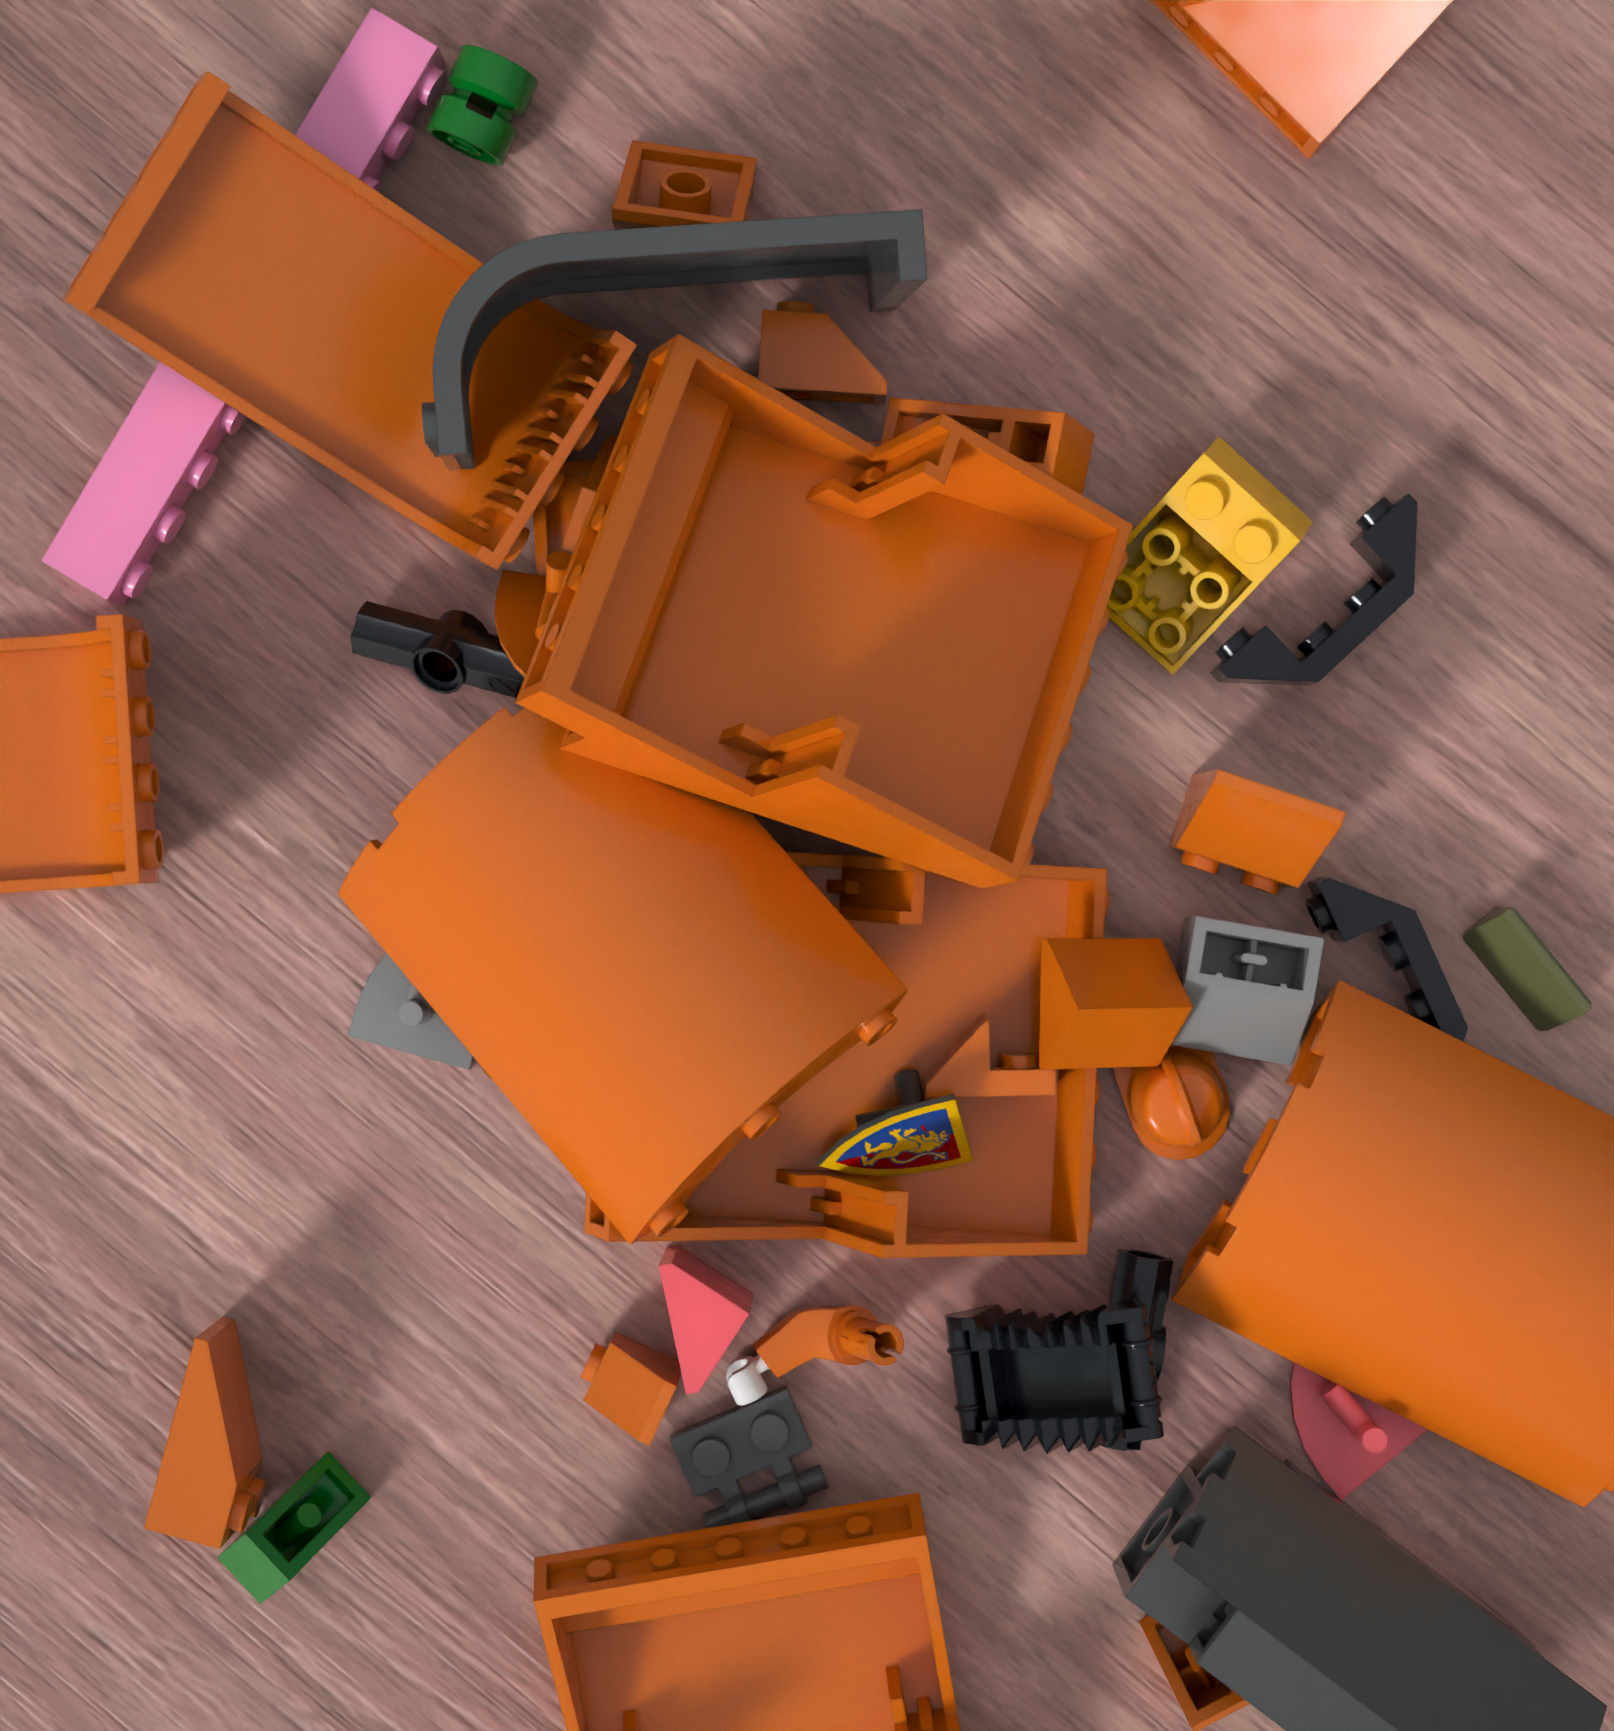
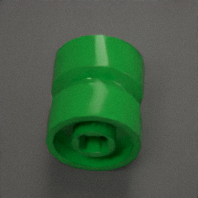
(492, 85)

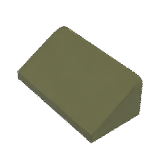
(1526, 969)

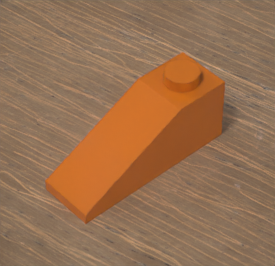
(1041, 438)

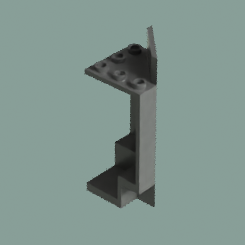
(1329, 1613)

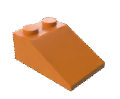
(1252, 830)
(213, 1447)

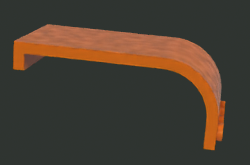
(322, 321)
(78, 760)

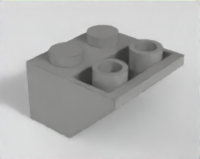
(1246, 988)

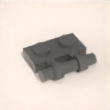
(744, 1442)

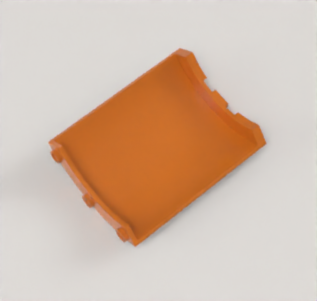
(616, 958)
(1430, 1243)

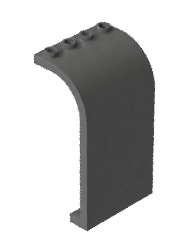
(876, 244)

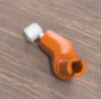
(824, 1332)

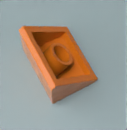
(682, 187)
(1108, 1003)

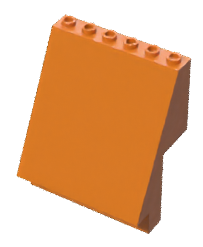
(828, 620)
(960, 959)
(753, 1626)

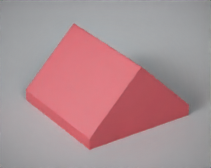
(703, 1312)

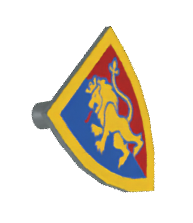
(903, 1137)

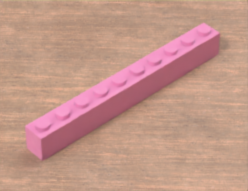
(175, 424)

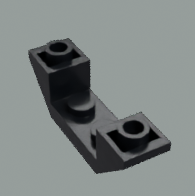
(1390, 550)
(1351, 912)

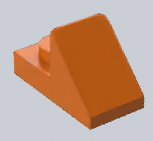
(969, 1074)

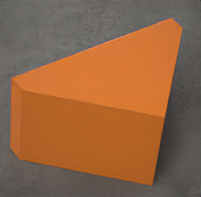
(1197, 1691)

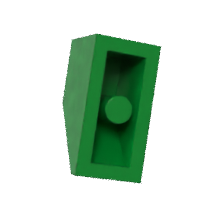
(294, 1528)

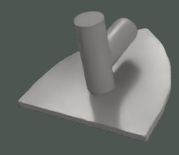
(400, 1018)

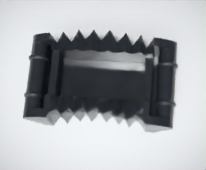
(1055, 1377)

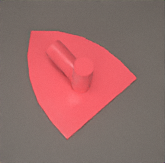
(1345, 1432)

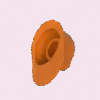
(1178, 1105)

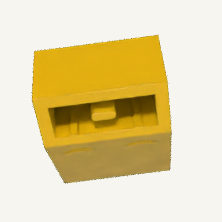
(1202, 554)

